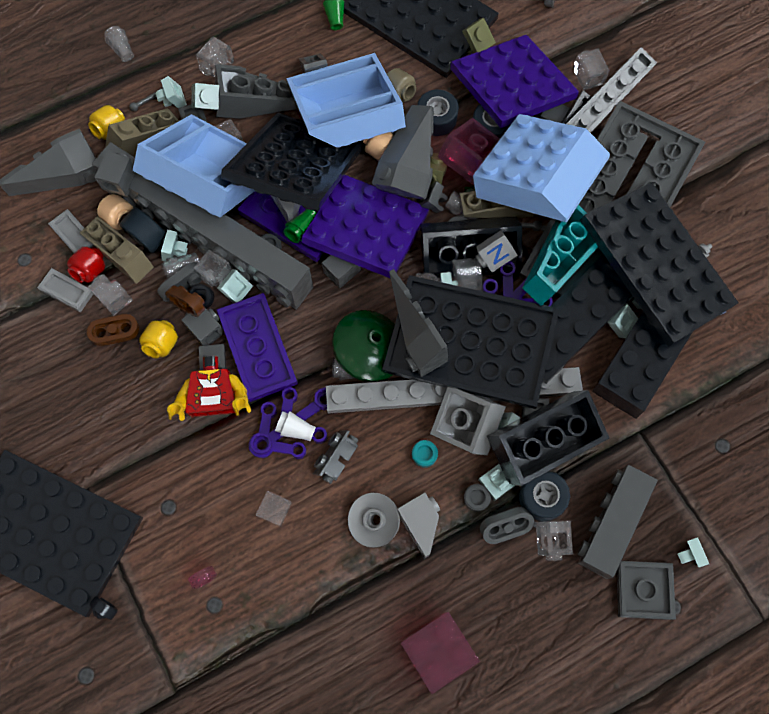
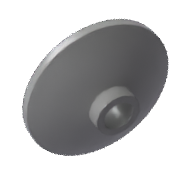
(361, 520)

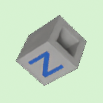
(495, 251)

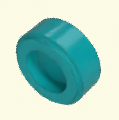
(424, 453)

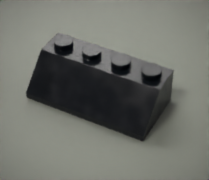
(458, 240)

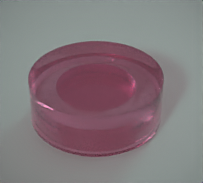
(202, 577)

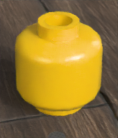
(102, 118)
(158, 339)

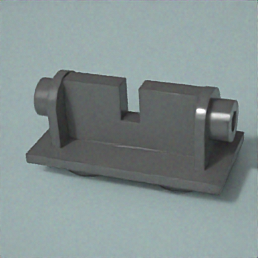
(340, 446)

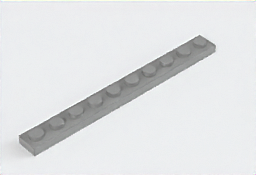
(417, 393)

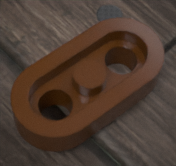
(186, 301)
(114, 329)

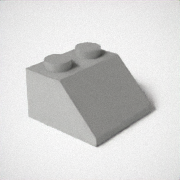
(467, 420)

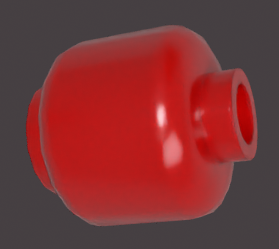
(85, 264)

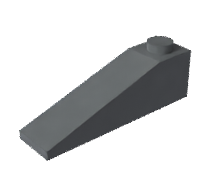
(250, 95)
(406, 161)
(61, 166)
(422, 340)

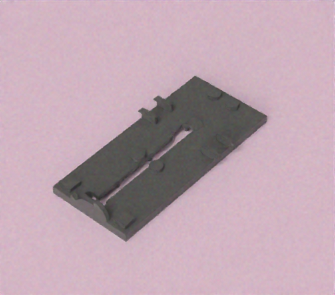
(664, 167)

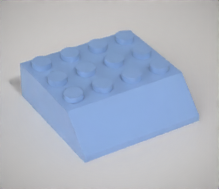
(348, 101)
(190, 163)
(541, 167)

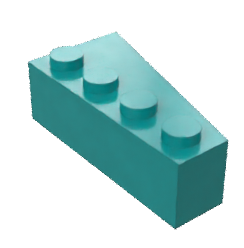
(560, 257)

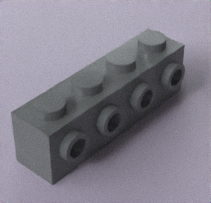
(616, 522)

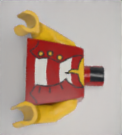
(210, 393)

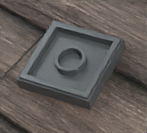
(646, 590)

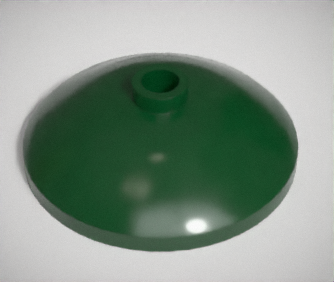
(357, 350)

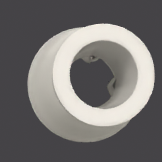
(295, 427)

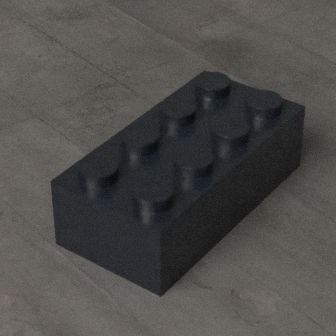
(638, 368)
(548, 437)

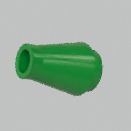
(334, 10)
(297, 226)

